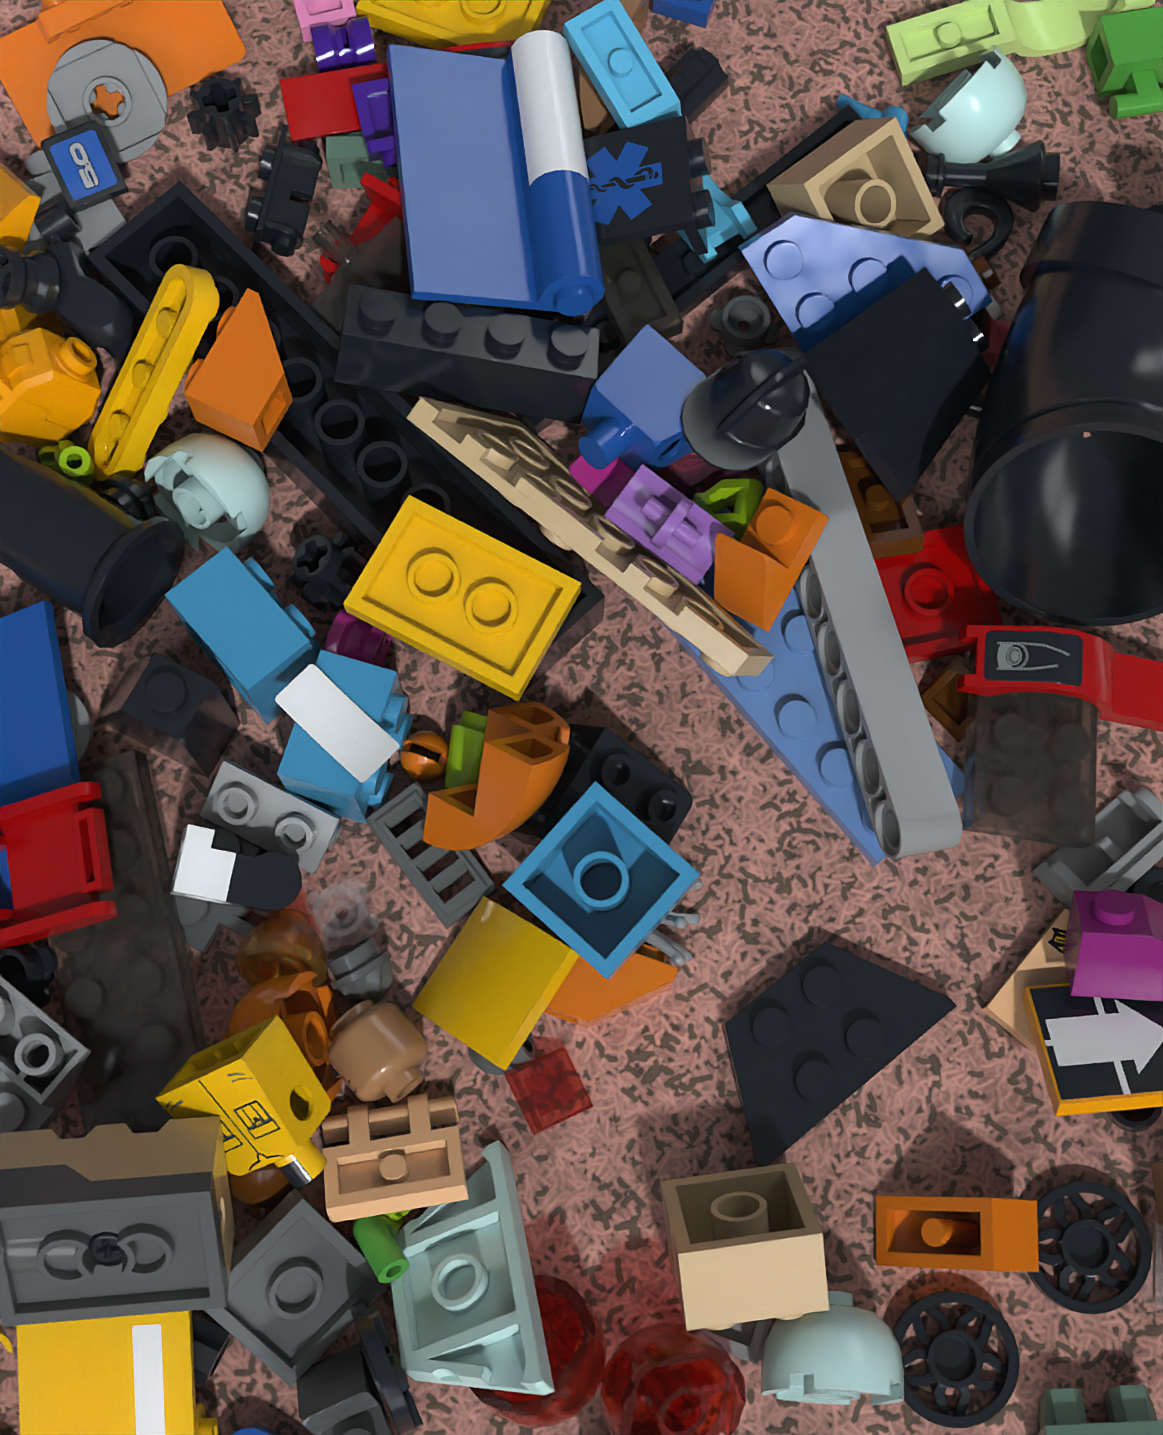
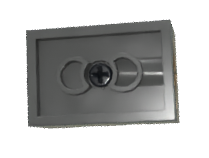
(114, 1222)

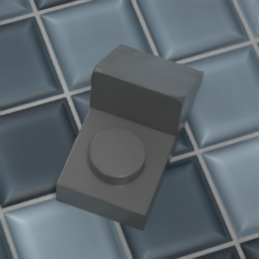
(341, 1397)

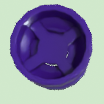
(343, 46)

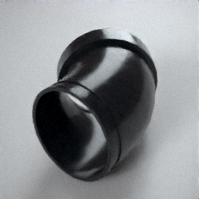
(1059, 516)

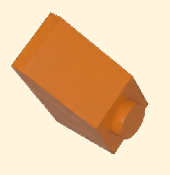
(957, 1233)

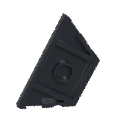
(820, 1040)

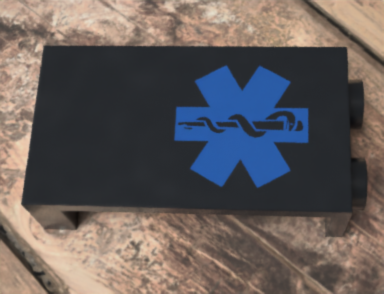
(650, 183)

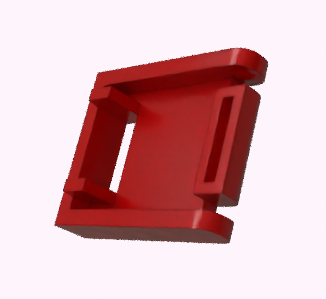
(55, 864)

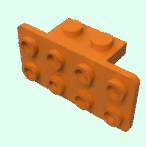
(177, 36)

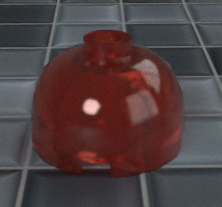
(575, 1357)
(671, 1384)

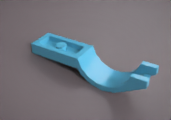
(640, 95)

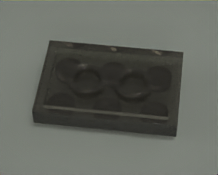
(1031, 766)

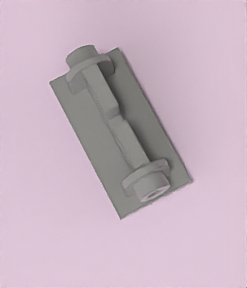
(271, 816)

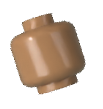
(377, 1051)

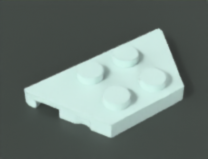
(470, 1291)

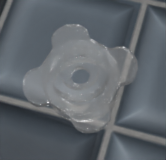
(347, 895)

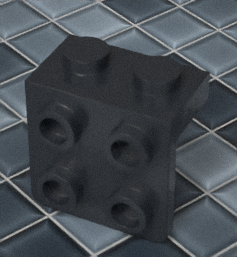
(623, 773)

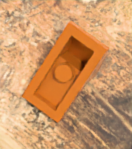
(762, 568)

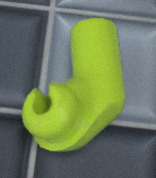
(69, 461)

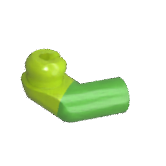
(378, 1244)

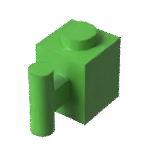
(1128, 61)

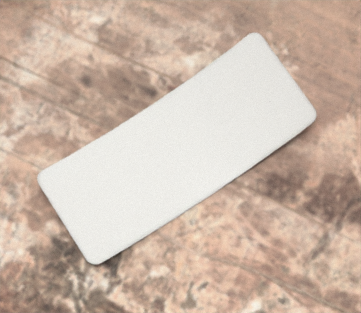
(337, 723)

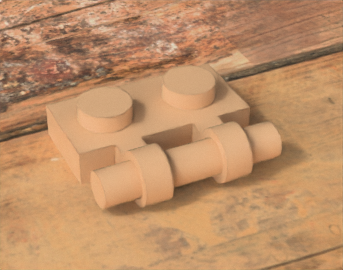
(394, 1171)

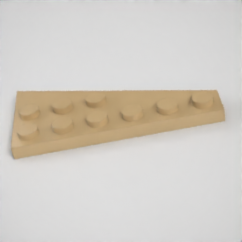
(571, 518)

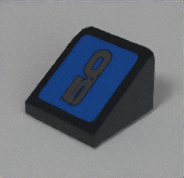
(84, 166)

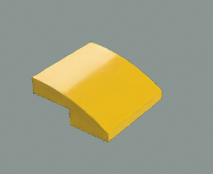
(495, 982)

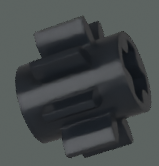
(224, 113)
(327, 569)

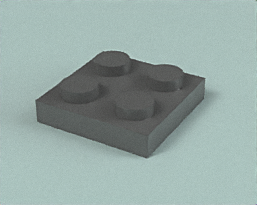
(294, 1287)

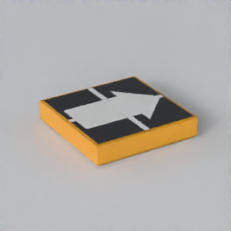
(1096, 1050)

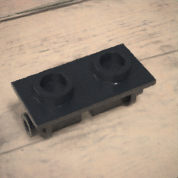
(288, 172)

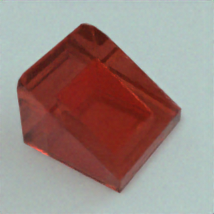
(548, 1091)

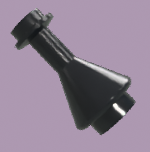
(1019, 176)

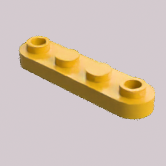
(153, 371)

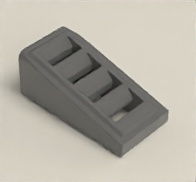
(463, 902)

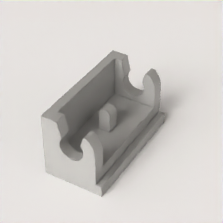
(1124, 849)

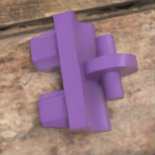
(667, 524)

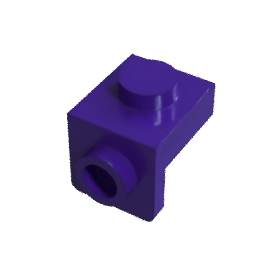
(376, 120)

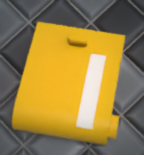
(110, 1377)

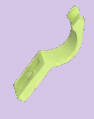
(962, 32)

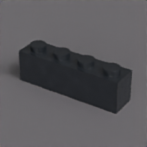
(466, 354)

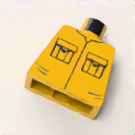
(263, 1098)

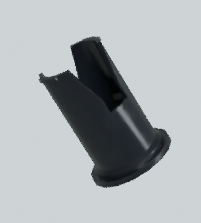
(85, 549)

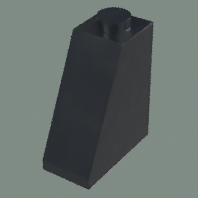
(172, 712)

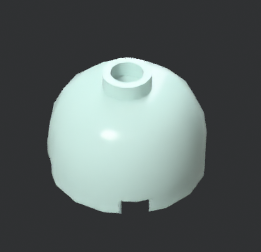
(976, 113)
(209, 479)
(833, 1357)

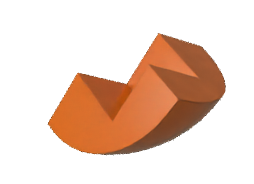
(518, 771)

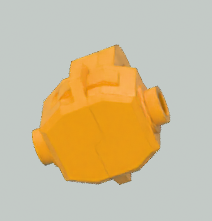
(44, 379)

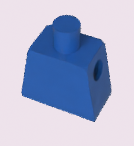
(639, 406)

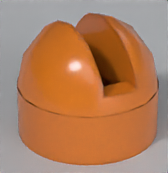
(421, 766)

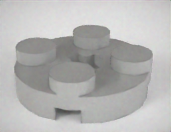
(118, 70)

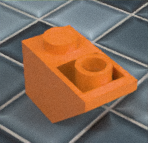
(241, 380)
(590, 998)

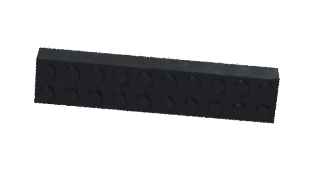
(337, 440)

